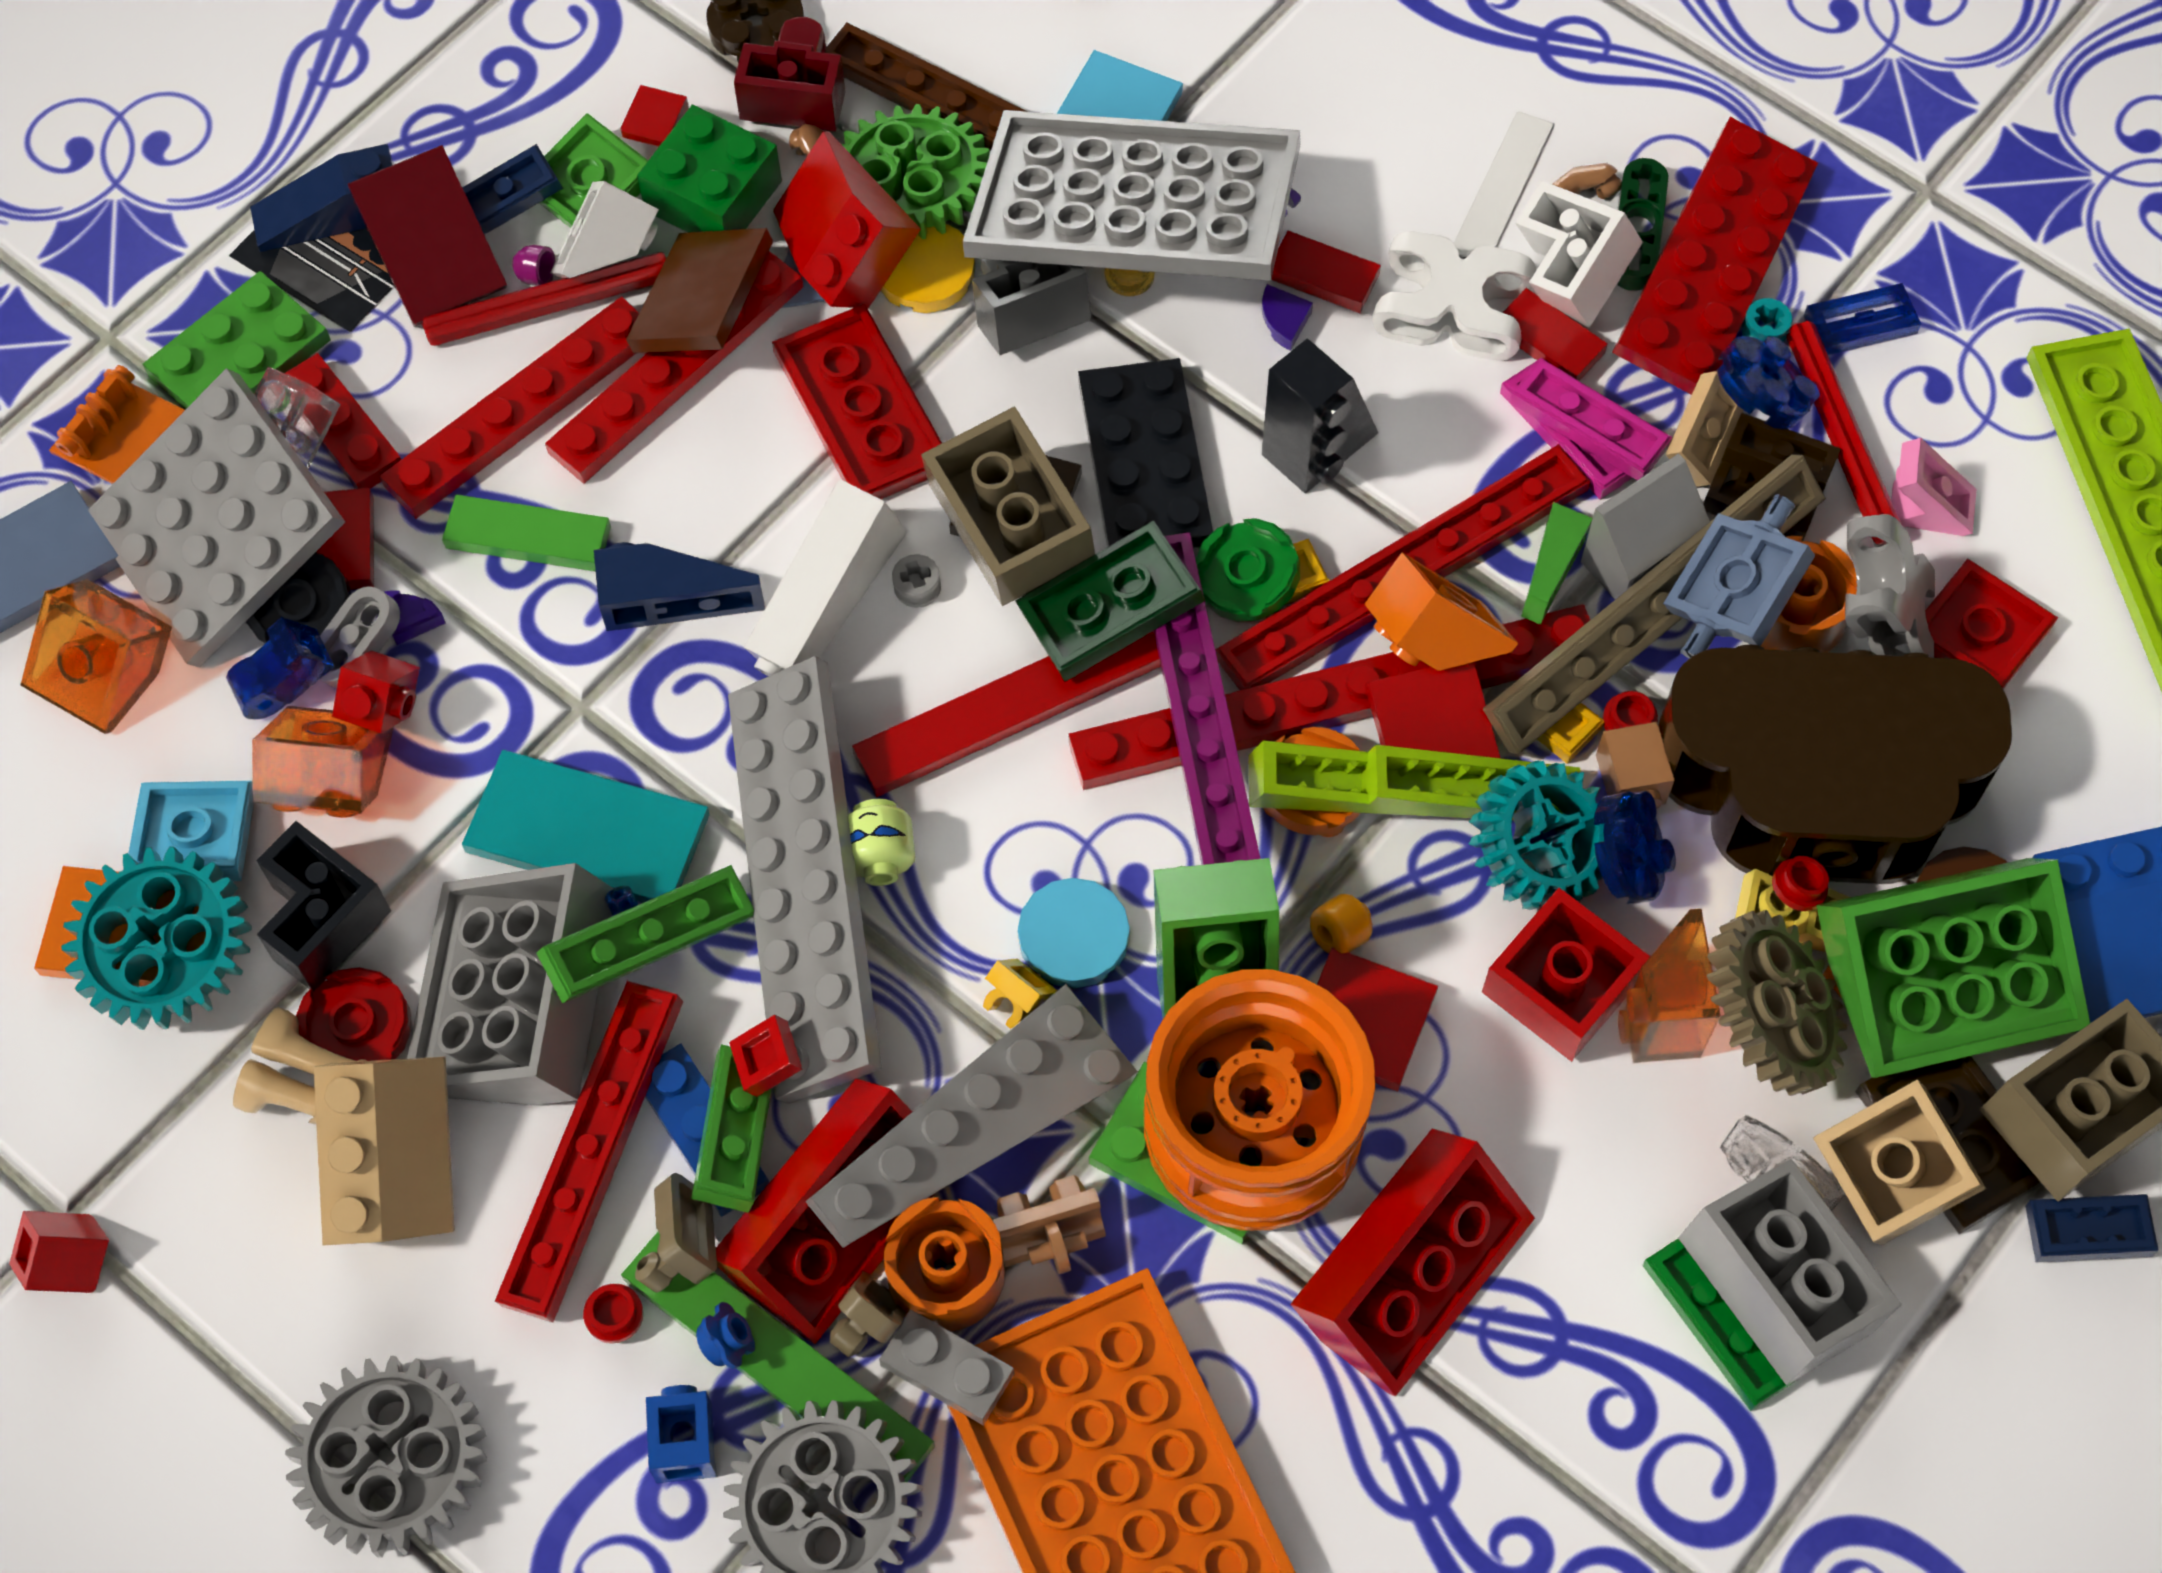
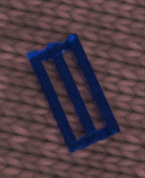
(1866, 326)

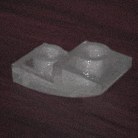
(1757, 1148)

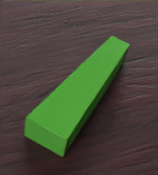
(1559, 548)

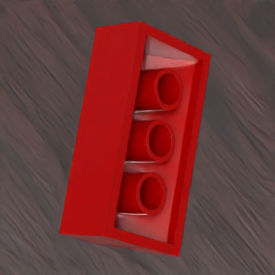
(782, 1249)
(1414, 1259)

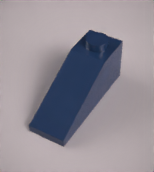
(318, 201)
(662, 586)

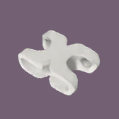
(1454, 295)

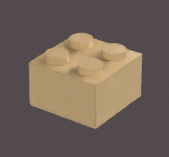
(1899, 1163)

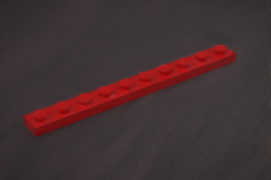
(1295, 703)

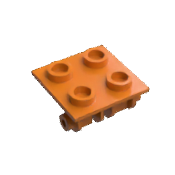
(114, 426)

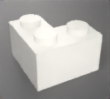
(1583, 249)

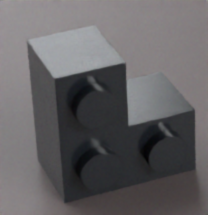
(327, 906)

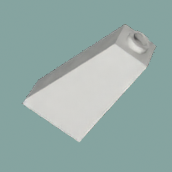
(825, 579)

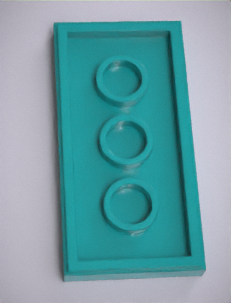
(557, 816)

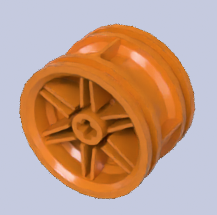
(1307, 1034)

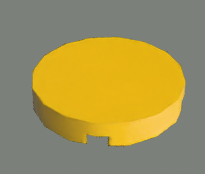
(931, 272)

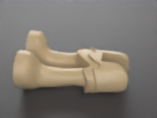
(280, 1042)

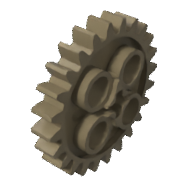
(1777, 1003)

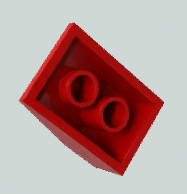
(842, 226)

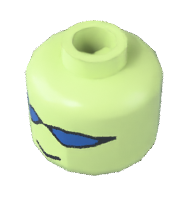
(881, 841)

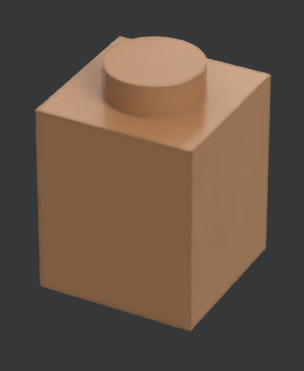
(1635, 762)

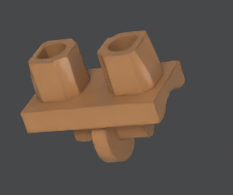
(1049, 1228)

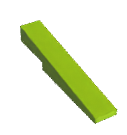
(1372, 781)

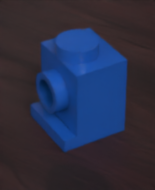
(665, 1414)

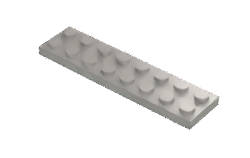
(804, 876)

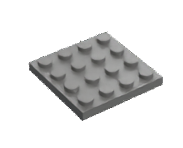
(214, 517)

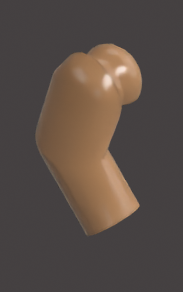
(1599, 176)

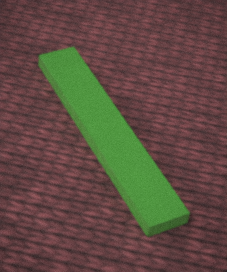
(781, 1360)

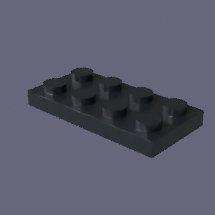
(1144, 450)

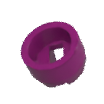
(534, 264)

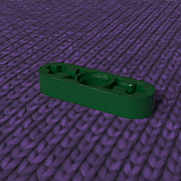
(1650, 209)

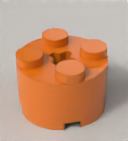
(1817, 606)
(951, 1233)

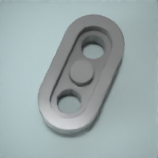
(351, 628)

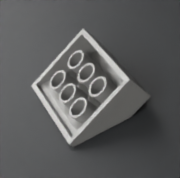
(489, 995)

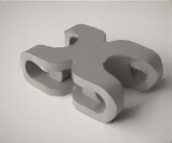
(1889, 587)

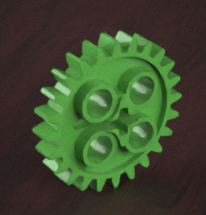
(923, 163)

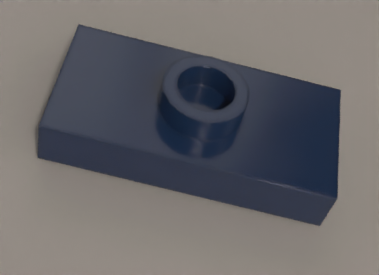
(2091, 1228)

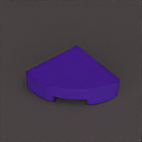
(1284, 315)
(416, 616)

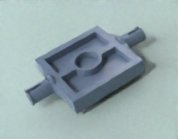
(1739, 578)

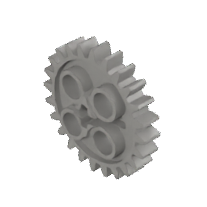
(854, 1456)
(421, 1493)

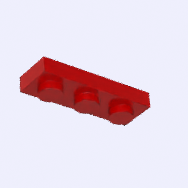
(352, 436)

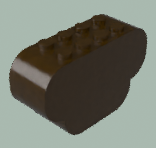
(1832, 754)

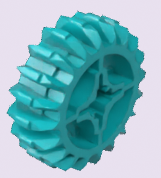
(1531, 794)

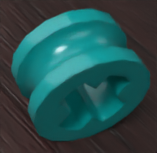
(1768, 311)

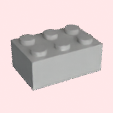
(1789, 1271)

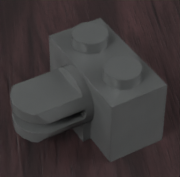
(1028, 301)

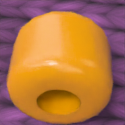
(1341, 924)

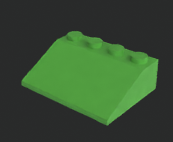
(1956, 965)

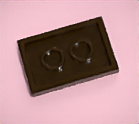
(1960, 1093)

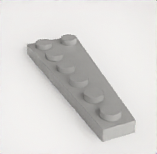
(1006, 1095)

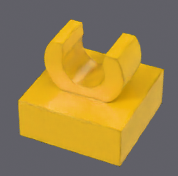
(1019, 985)

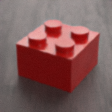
(1564, 974)

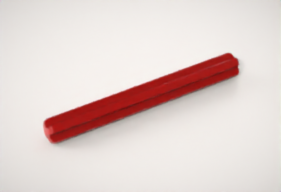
(543, 299)
(1840, 423)

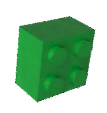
(710, 174)

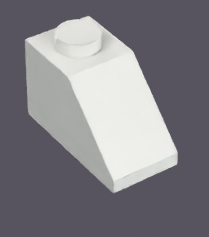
(605, 231)

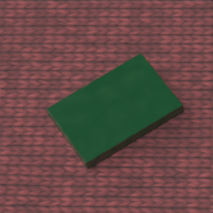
(1110, 601)

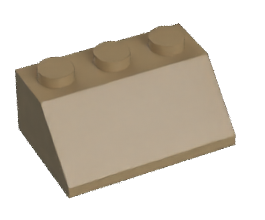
(383, 1150)

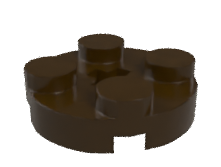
(730, 29)

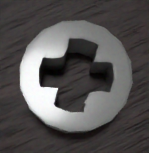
(927, 571)

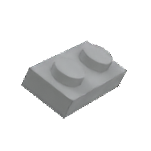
(947, 1367)

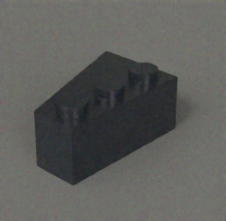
(1313, 417)

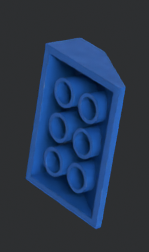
(2116, 918)

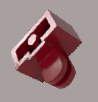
(792, 79)

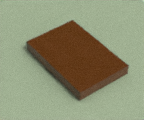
(700, 291)

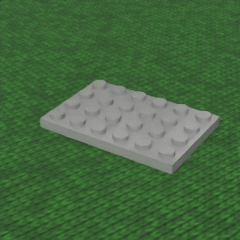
(1134, 195)

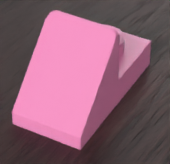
(1931, 492)

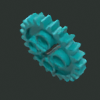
(182, 975)

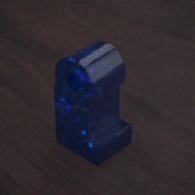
(279, 669)

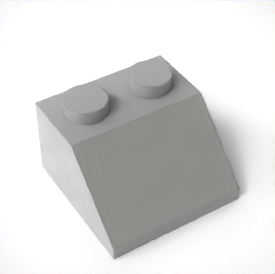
(1643, 526)

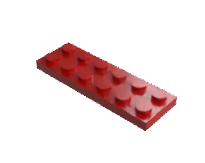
(1715, 256)

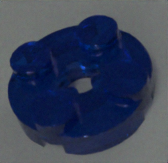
(1766, 379)
(1633, 848)

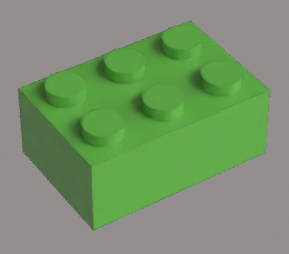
(1213, 923)

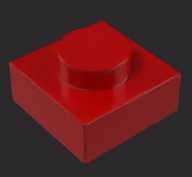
(765, 1055)

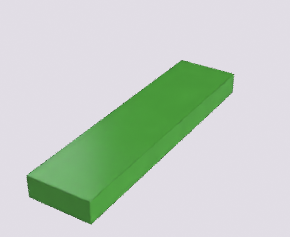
(645, 934)

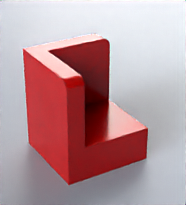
(653, 115)
(58, 1252)

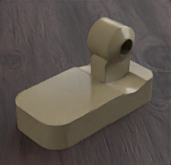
(685, 1237)
(868, 1311)

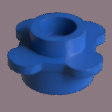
(725, 1337)

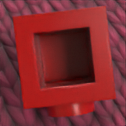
(375, 691)

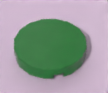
(1248, 570)

